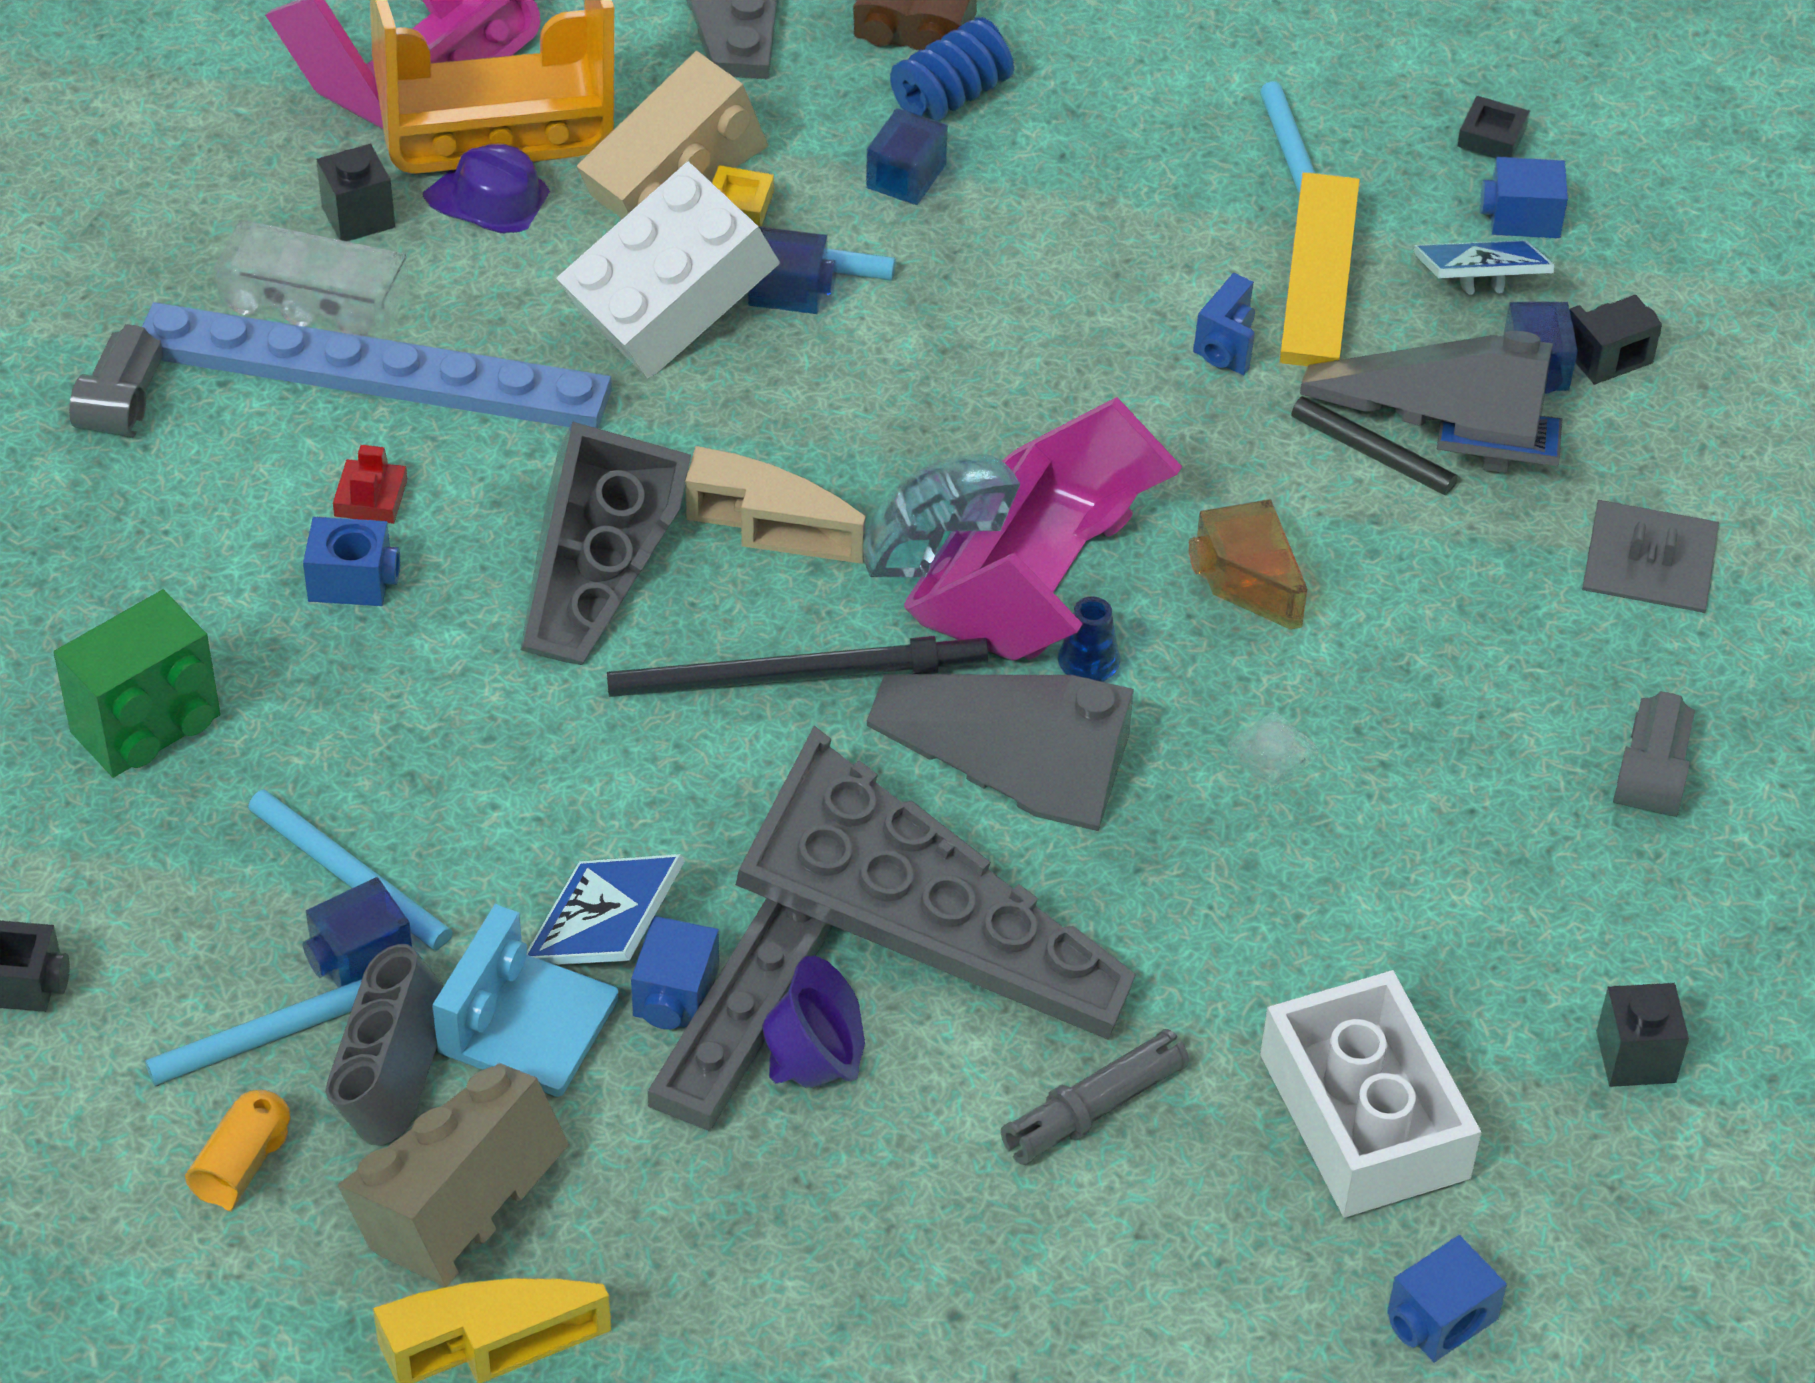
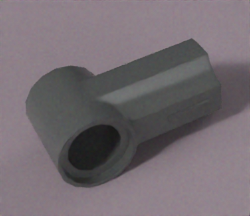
(118, 386)
(1655, 763)

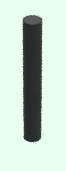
(1374, 445)

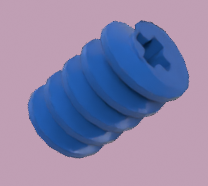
(952, 70)

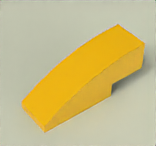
(488, 1325)

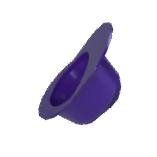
(491, 188)
(815, 1028)

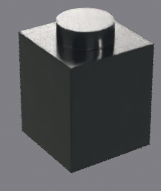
(356, 193)
(1642, 1034)

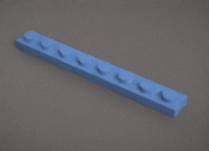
(378, 366)

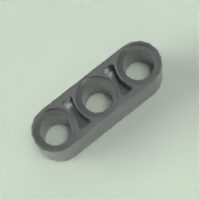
(386, 1046)

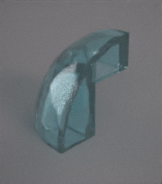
(947, 495)

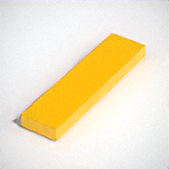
(1319, 269)

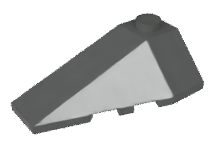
(1482, 384)
(1028, 736)

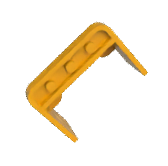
(538, 102)

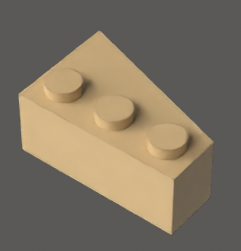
(690, 117)

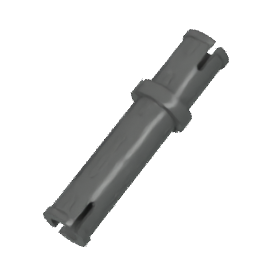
(1074, 1108)

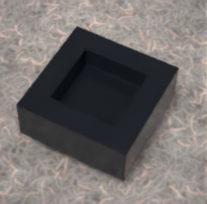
(1493, 128)

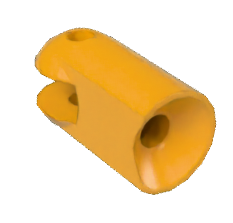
(238, 1147)

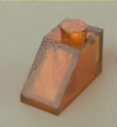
(1250, 561)

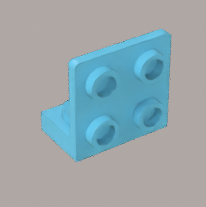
(519, 1008)

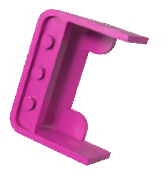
(452, 30)
(1070, 490)

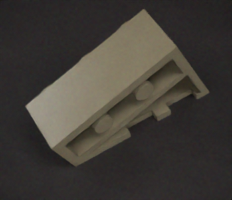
(454, 1171)

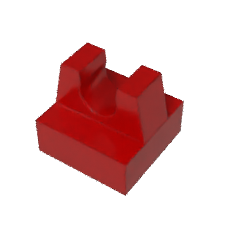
(370, 487)

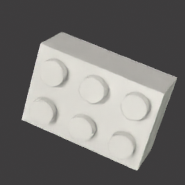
(668, 270)
(1369, 1093)

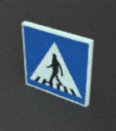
(1483, 259)
(605, 909)

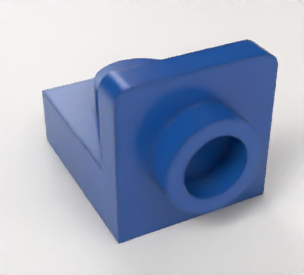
(1224, 326)

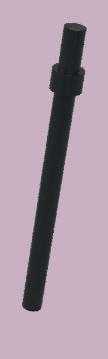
(920, 656)

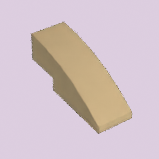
(772, 507)

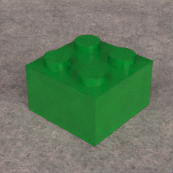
(138, 683)

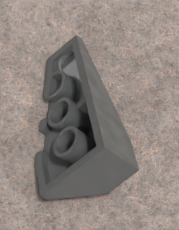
(597, 532)

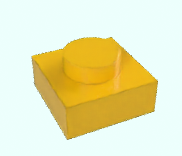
(747, 190)

